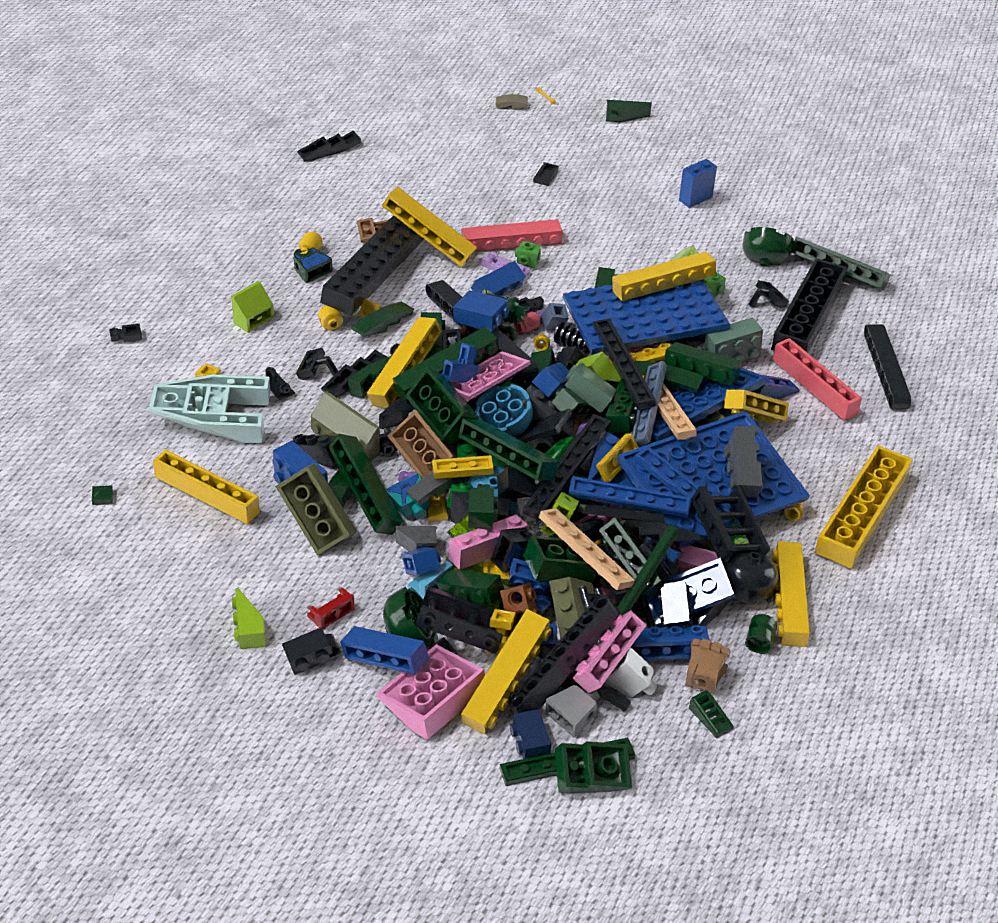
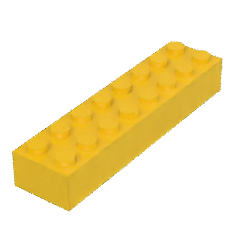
(863, 506)

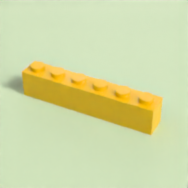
(429, 226)
(664, 276)
(407, 355)
(206, 486)
(791, 594)
(506, 671)

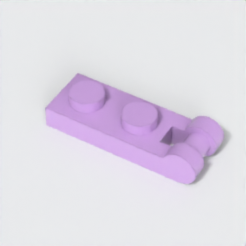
(495, 262)

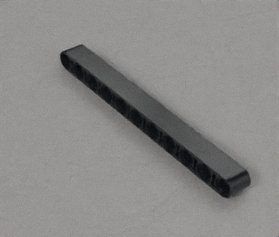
(446, 297)

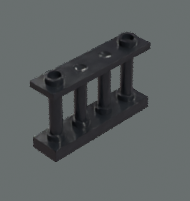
(718, 533)
(459, 620)

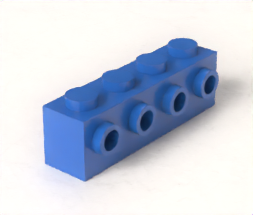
(668, 642)
(384, 650)

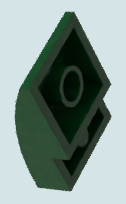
(592, 767)

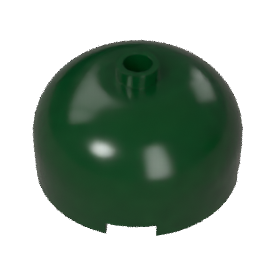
(767, 246)
(401, 614)

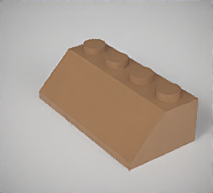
(419, 444)

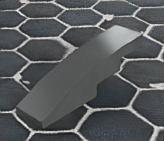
(432, 487)

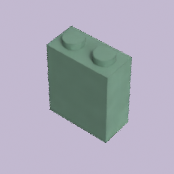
(589, 386)

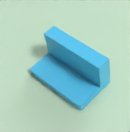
(430, 579)

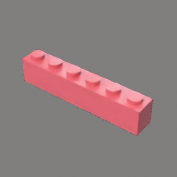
(511, 235)
(817, 379)

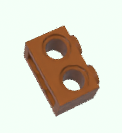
(513, 604)

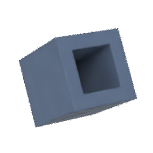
(554, 315)

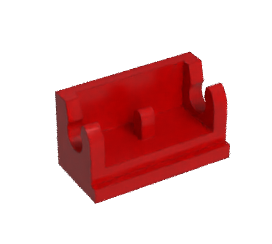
(332, 610)

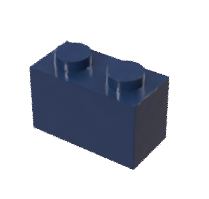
(530, 734)

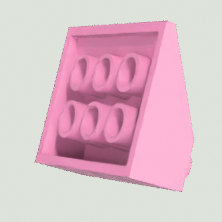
(491, 374)
(434, 693)

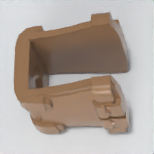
(706, 664)

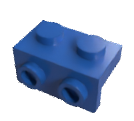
(521, 574)

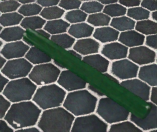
(648, 570)

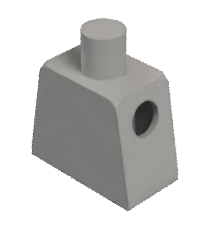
(572, 708)

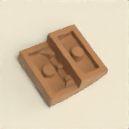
(368, 228)

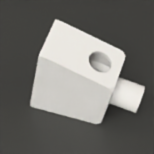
(632, 675)

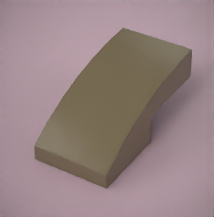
(514, 100)

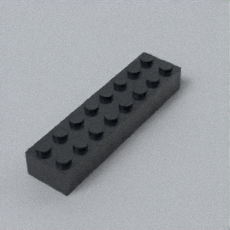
(811, 304)

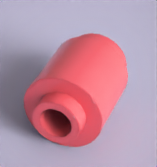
(530, 323)

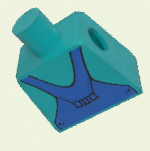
(403, 502)

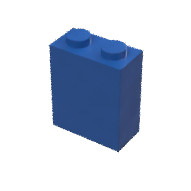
(697, 183)
(480, 310)

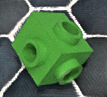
(528, 254)

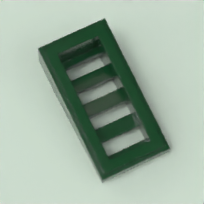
(703, 702)

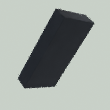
(545, 174)

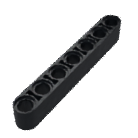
(887, 366)
(565, 656)

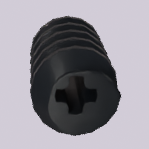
(569, 337)

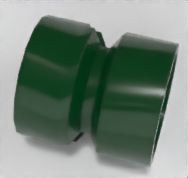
(761, 633)

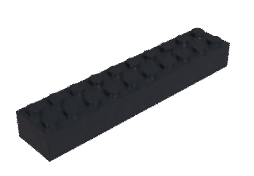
(370, 266)

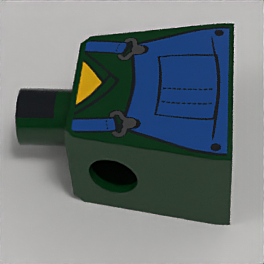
(312, 264)

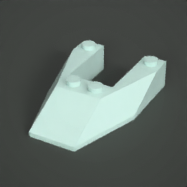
(204, 401)

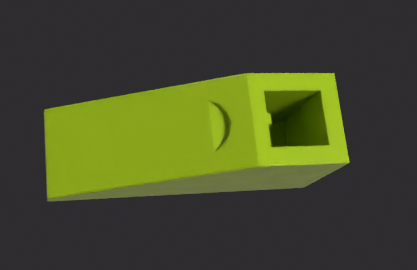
(249, 621)

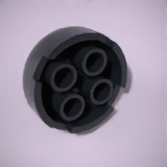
(752, 576)

